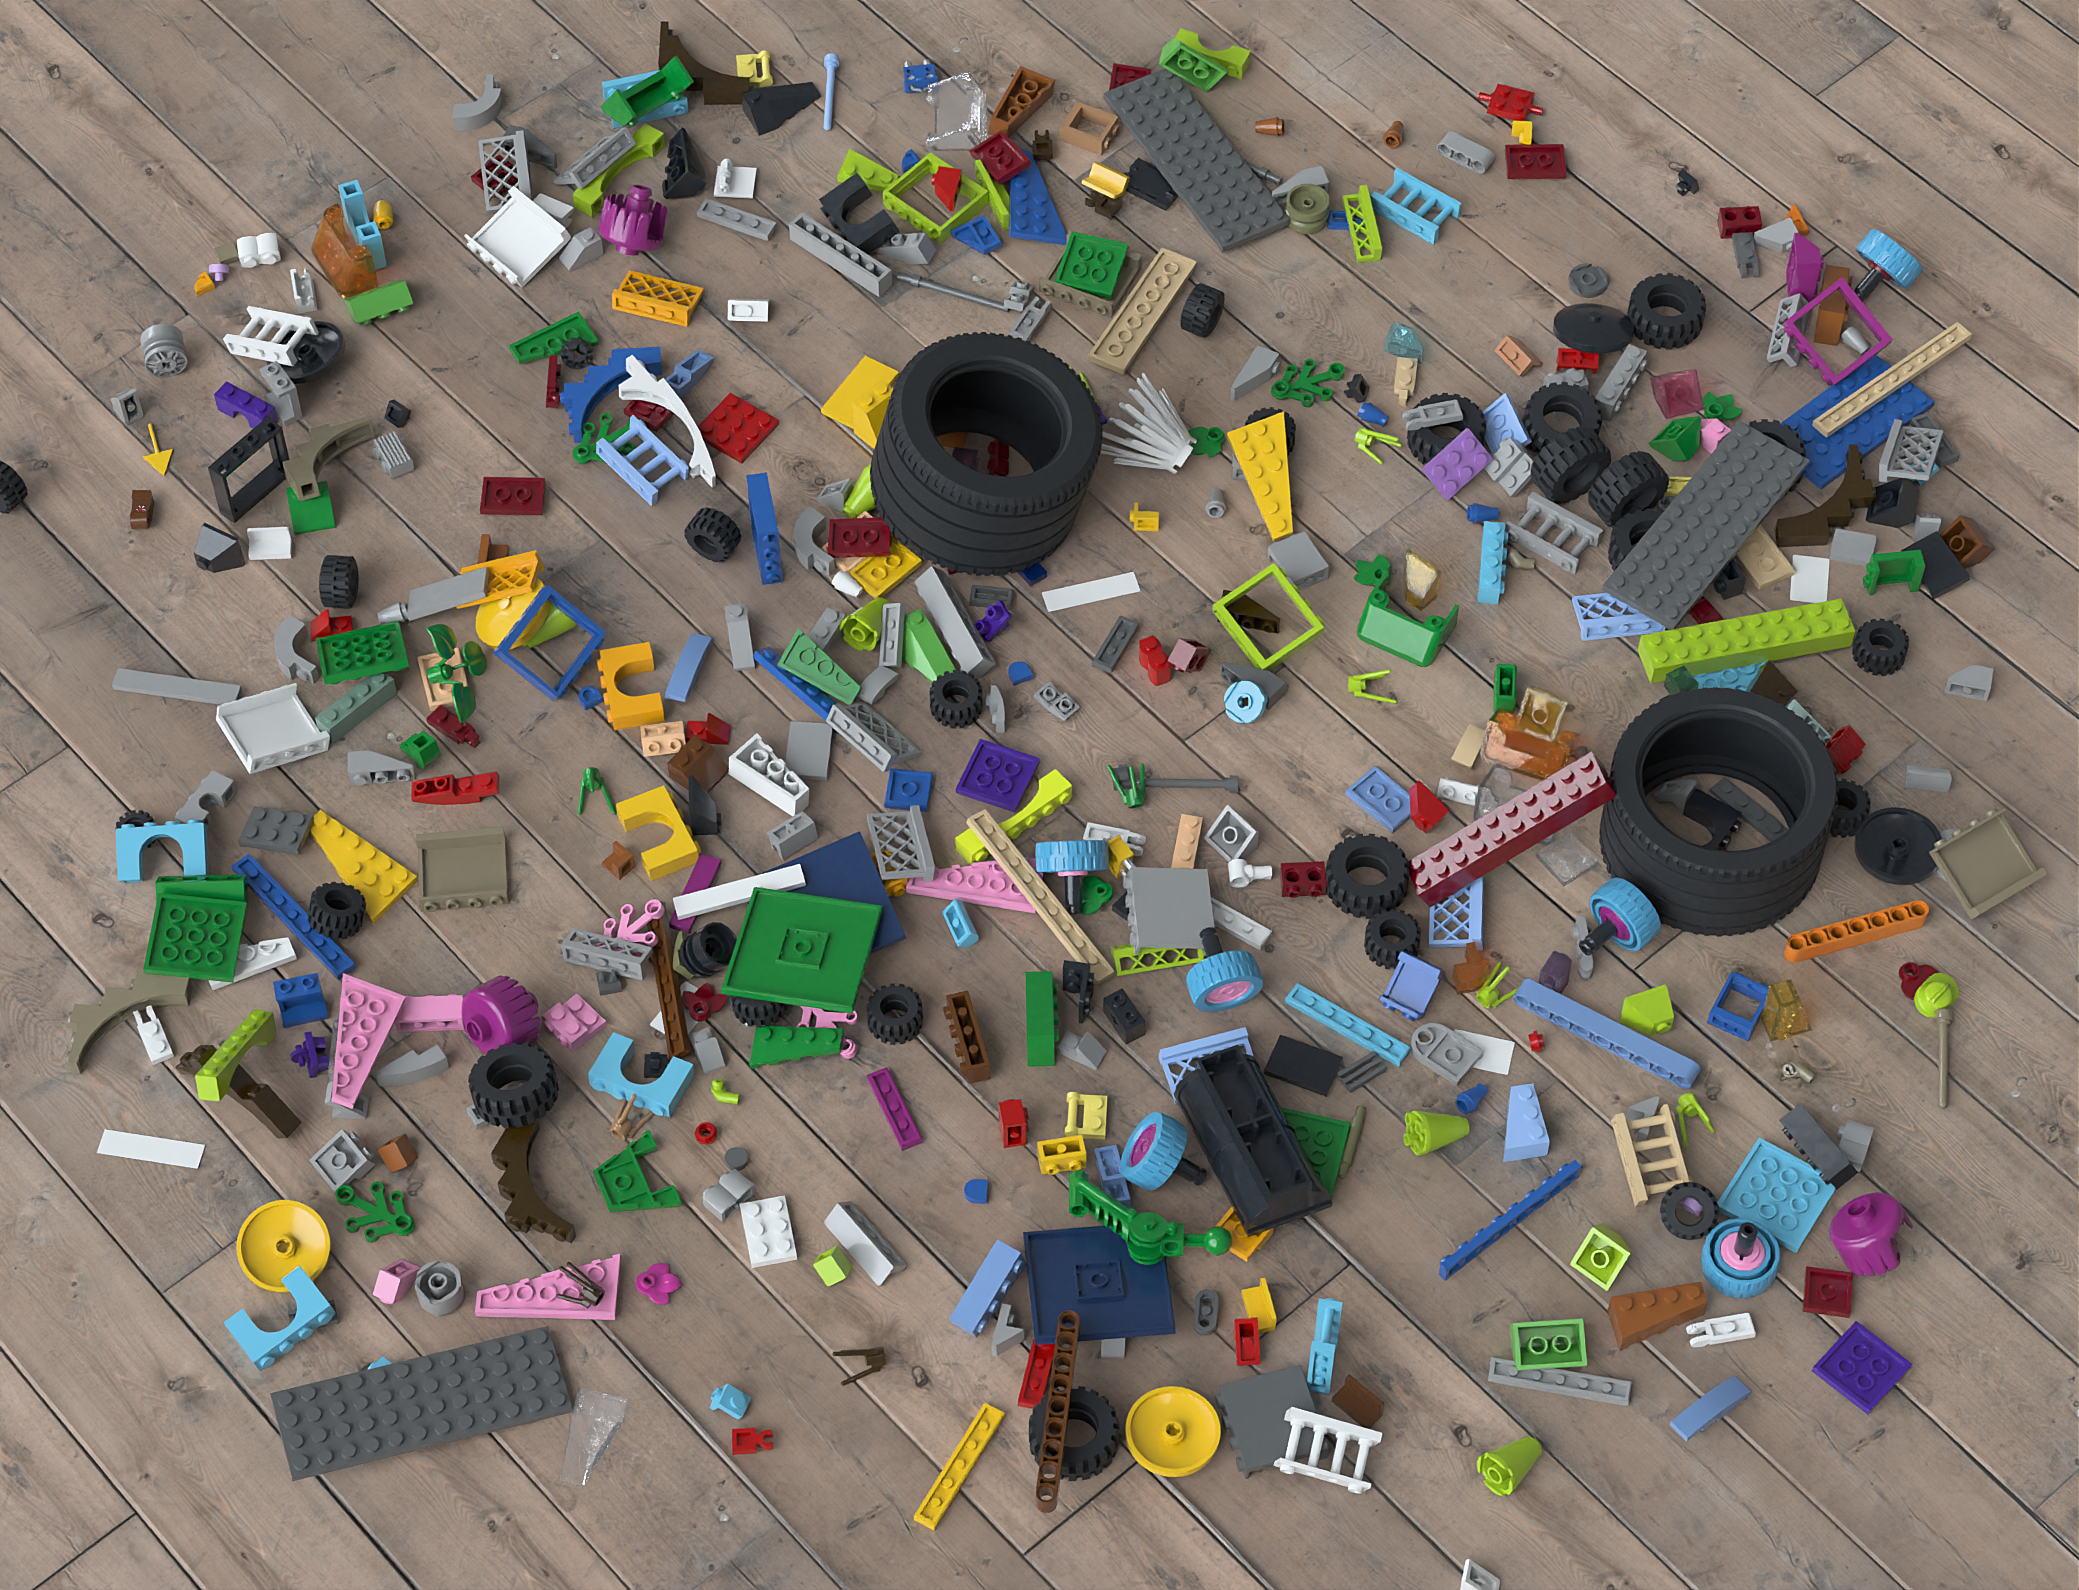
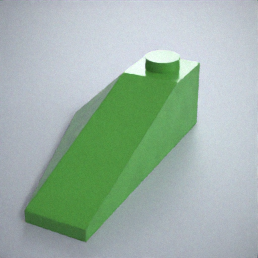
(923, 648)

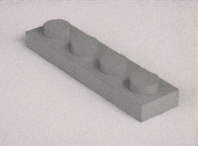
(736, 219)

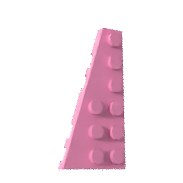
(977, 884)
(363, 1028)
(538, 1296)

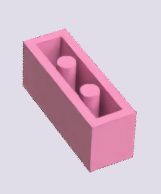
(430, 1014)

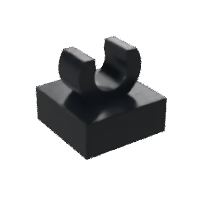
(1686, 183)
(1357, 388)
(397, 413)
(655, 1064)

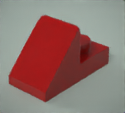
(325, 625)
(711, 731)
(1246, 1341)

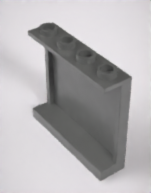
(1256, 1415)

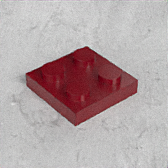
(1827, 1292)

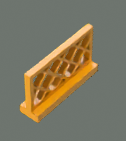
(655, 307)
(510, 568)

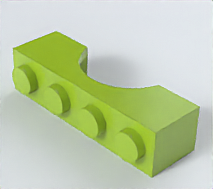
(1234, 59)

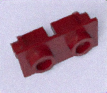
(998, 451)

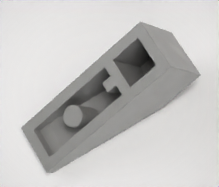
(1312, 175)
(1256, 372)
(739, 637)

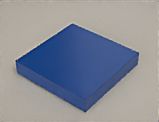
(908, 789)

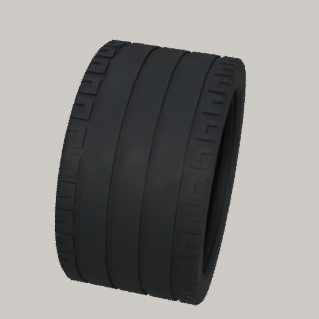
(1732, 737)

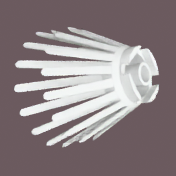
(1167, 437)

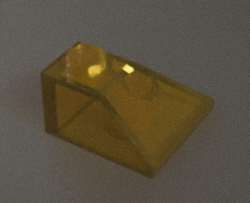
(1420, 581)
(1541, 713)

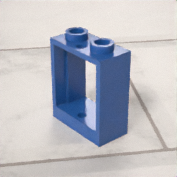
(1730, 1022)

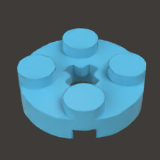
(1256, 698)

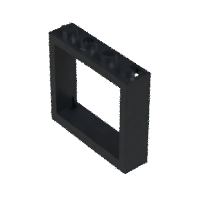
(261, 484)

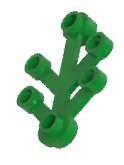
(1282, 389)
(590, 450)
(377, 1213)

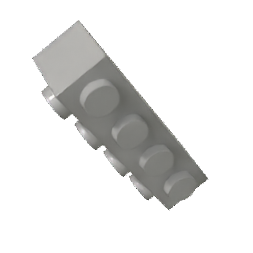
(1620, 381)

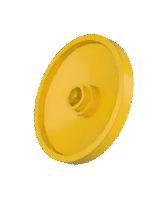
(498, 616)
(279, 1240)
(1172, 1431)

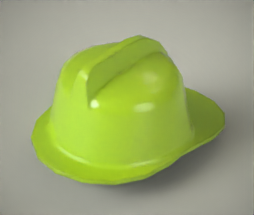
(1936, 993)

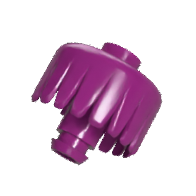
(633, 223)
(500, 1014)
(1865, 1233)

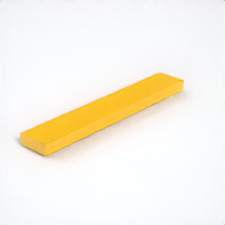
(959, 1466)

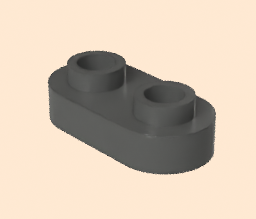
(1204, 1313)

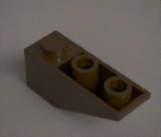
(1252, 615)

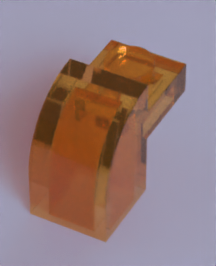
(1473, 974)

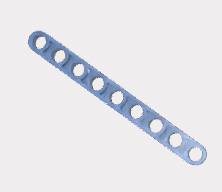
(1607, 1034)

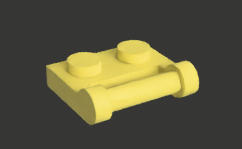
(747, 68)
(1094, 1116)

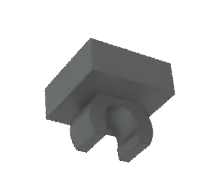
(1123, 776)
(608, 982)

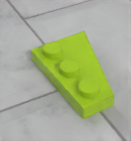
(873, 174)

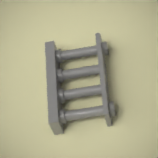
(1556, 516)

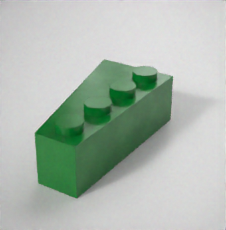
(1041, 1018)

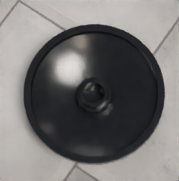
(1593, 328)
(314, 353)
(1896, 845)

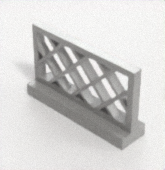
(596, 159)
(522, 166)
(1894, 449)
(869, 743)
(920, 846)

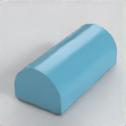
(960, 924)

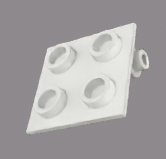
(734, 181)

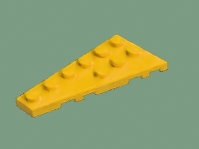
(1264, 463)
(362, 865)

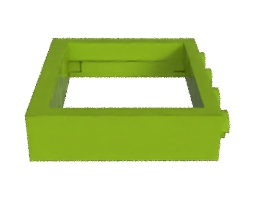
(928, 165)
(1241, 638)

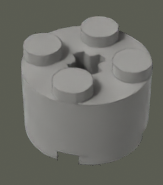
(439, 1288)

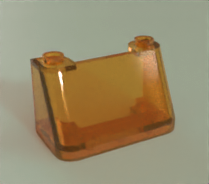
(346, 268)
(1524, 752)

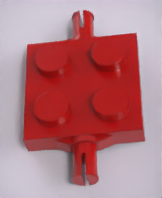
(1510, 103)

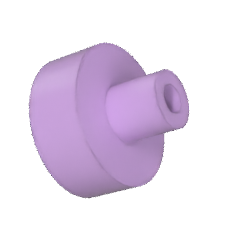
(219, 270)
(1692, 1206)

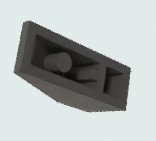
(537, 150)

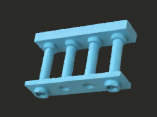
(668, 109)
(1413, 221)
(1324, 1346)

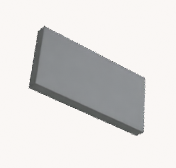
(448, 593)

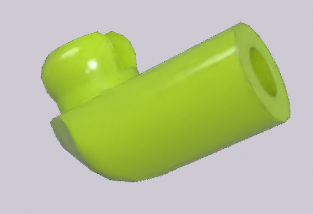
(721, 1094)

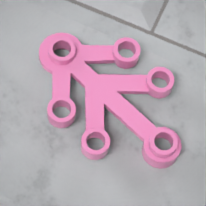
(628, 932)
(826, 1020)

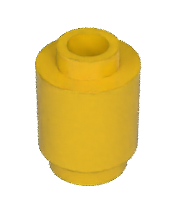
(383, 214)

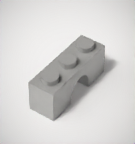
(827, 629)
(214, 790)

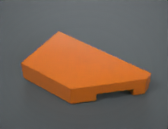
(1798, 220)

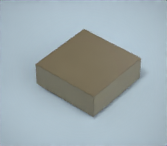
(226, 253)

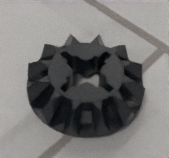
(582, 360)

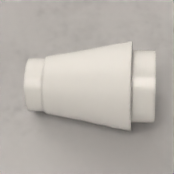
(846, 583)

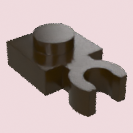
(1042, 147)
(1103, 205)

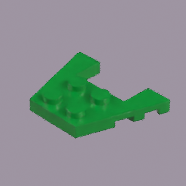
(624, 1183)

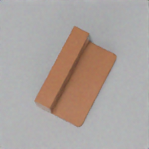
(1517, 355)

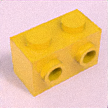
(1061, 1154)

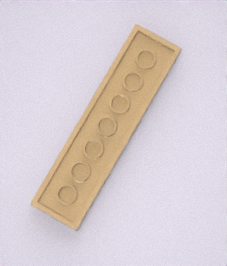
(1142, 311)

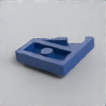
(978, 235)

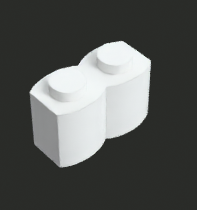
(258, 250)

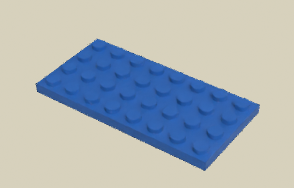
(1867, 430)

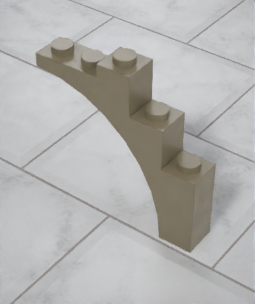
(324, 445)
(93, 1022)

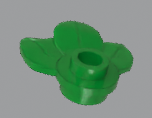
(1720, 407)
(1208, 440)
(1371, 572)
(1091, 895)

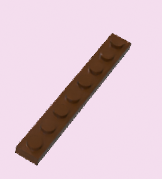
(669, 988)

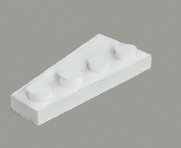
(259, 958)

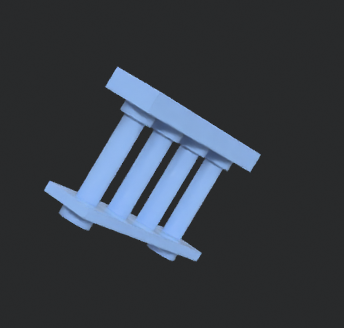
(633, 476)

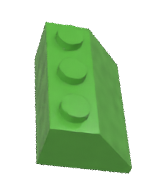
(1191, 65)
(378, 302)
(1548, 1344)

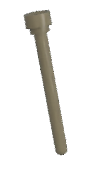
(1943, 1018)

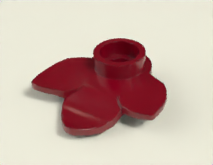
(1912, 982)
(704, 1001)

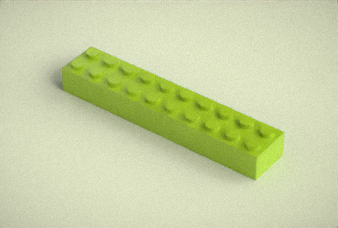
(1747, 640)

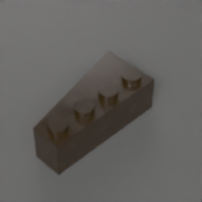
(1772, 684)

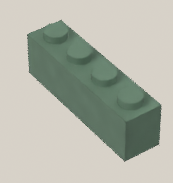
(356, 705)

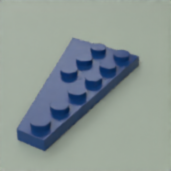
(1031, 208)

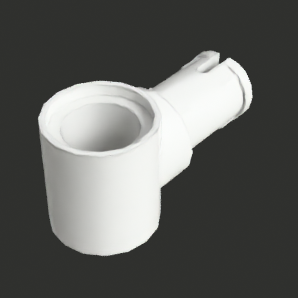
(1241, 873)

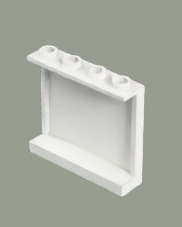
(519, 239)
(271, 729)

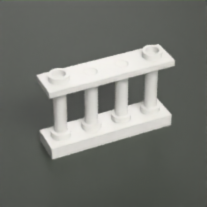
(271, 350)
(1343, 1432)

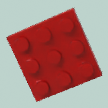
(736, 427)

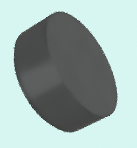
(736, 1158)

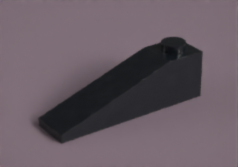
(772, 105)
(684, 169)

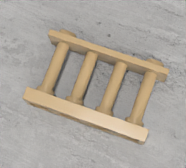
(1628, 1150)

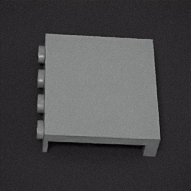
(1168, 907)

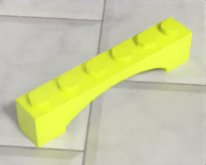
(1052, 792)

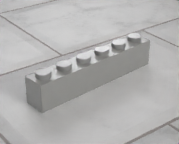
(840, 254)
(954, 622)

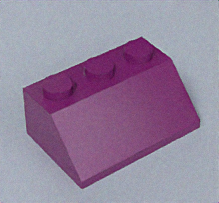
(1803, 268)

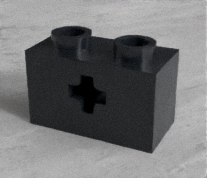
(1124, 1016)

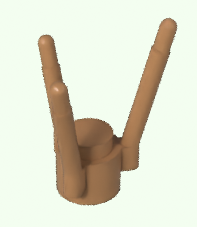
(622, 1125)

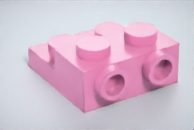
(573, 1022)

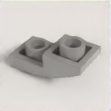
(1019, 295)
(875, 684)
(1055, 702)
(996, 705)

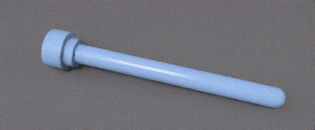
(831, 63)

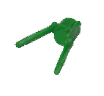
(592, 781)
(1135, 797)

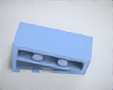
(1525, 1126)

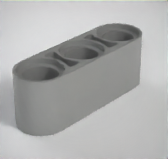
(1465, 152)

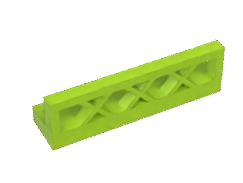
(997, 195)
(1370, 230)
(1128, 951)

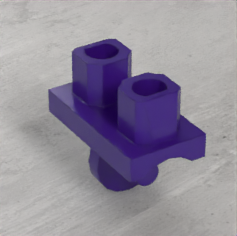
(995, 620)
(308, 1053)

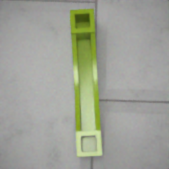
(591, 197)
(216, 1074)

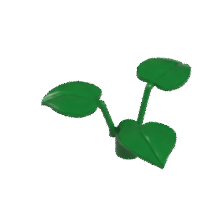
(444, 643)

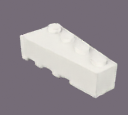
(768, 776)

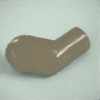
(1518, 561)
(1797, 1069)

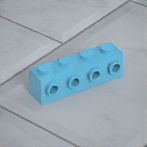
(1491, 562)

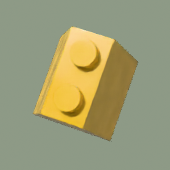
(870, 412)

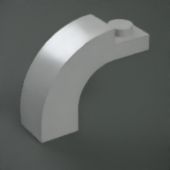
(481, 112)
(806, 530)
(287, 639)

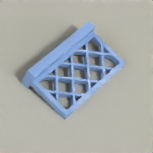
(1610, 627)
(1475, 919)
(1198, 1049)

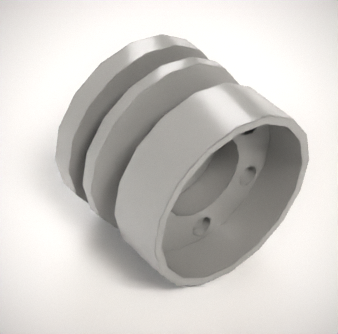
(163, 350)

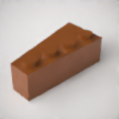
(1021, 100)
(1833, 309)
(1654, 1311)

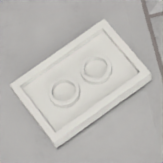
(768, 1231)

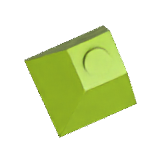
(1648, 1011)
(1601, 1256)

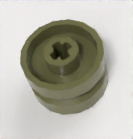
(1307, 208)

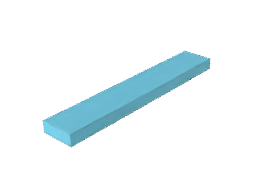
(1348, 1025)

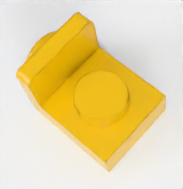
(1523, 130)
(1144, 519)

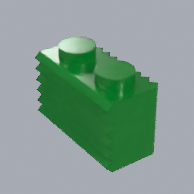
(1505, 687)

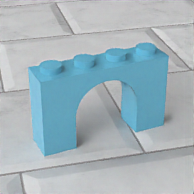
(362, 230)
(133, 840)
(659, 1096)
(311, 1313)

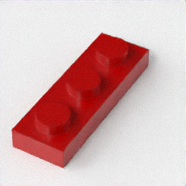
(1036, 1375)

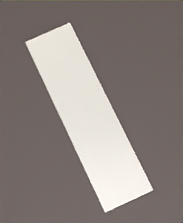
(1091, 591)
(151, 1148)

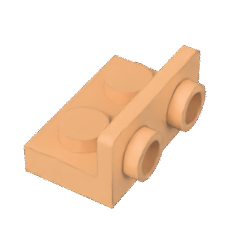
(662, 738)

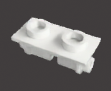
(1457, 791)

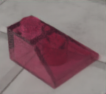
(1677, 393)

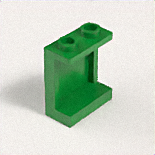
(1894, 568)

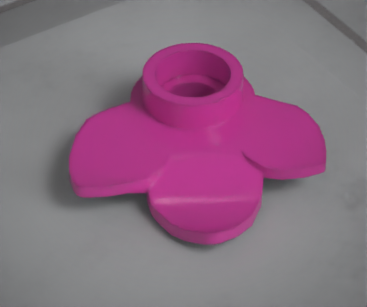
(661, 1283)

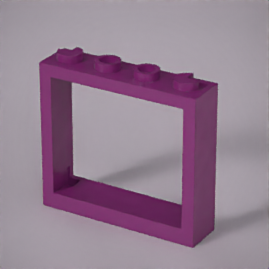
(1860, 309)

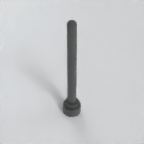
(1229, 783)

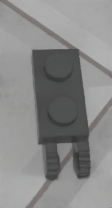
(1745, 253)

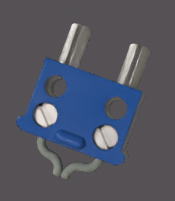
(919, 77)

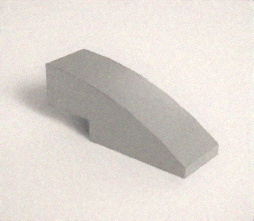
(412, 1068)

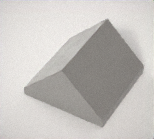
(1232, 835)

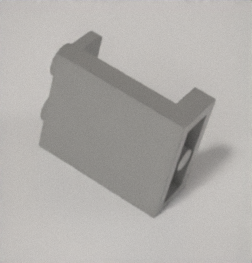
(284, 393)
(1299, 560)

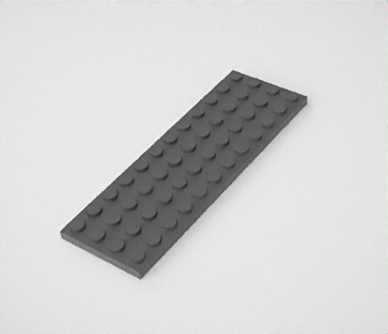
(1196, 159)
(1705, 525)
(420, 1403)

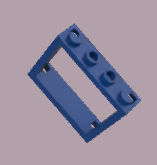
(764, 527)
(583, 658)

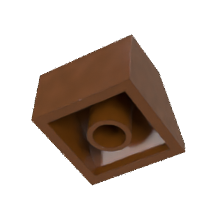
(1967, 541)
(699, 760)

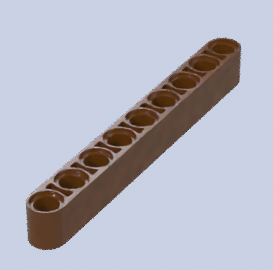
(1055, 1420)

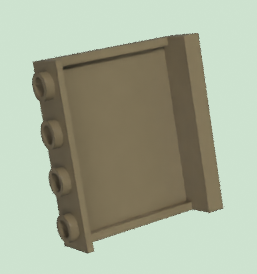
(1095, 303)
(1985, 863)
(462, 869)

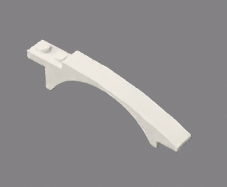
(647, 388)

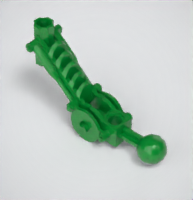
(1146, 1234)

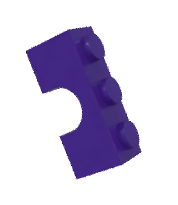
(234, 400)

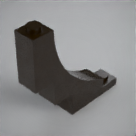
(716, 86)

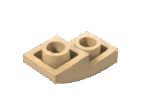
(1468, 746)

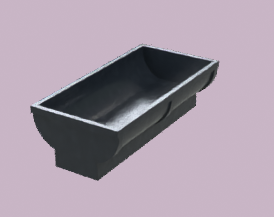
(1249, 1142)

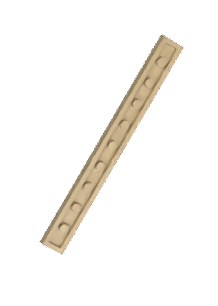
(1891, 379)
(1039, 895)

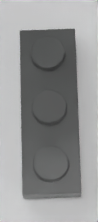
(1946, 452)
(1115, 644)

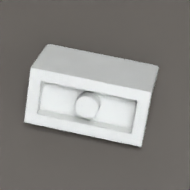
(748, 309)
(269, 543)

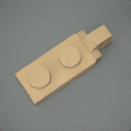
(1405, 378)

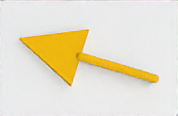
(159, 459)

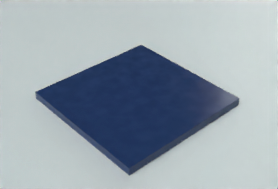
(848, 873)
(1098, 1280)

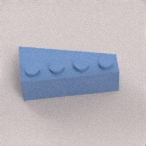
(988, 1288)

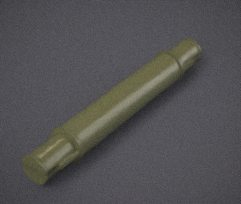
(1352, 1138)

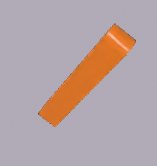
(1849, 938)

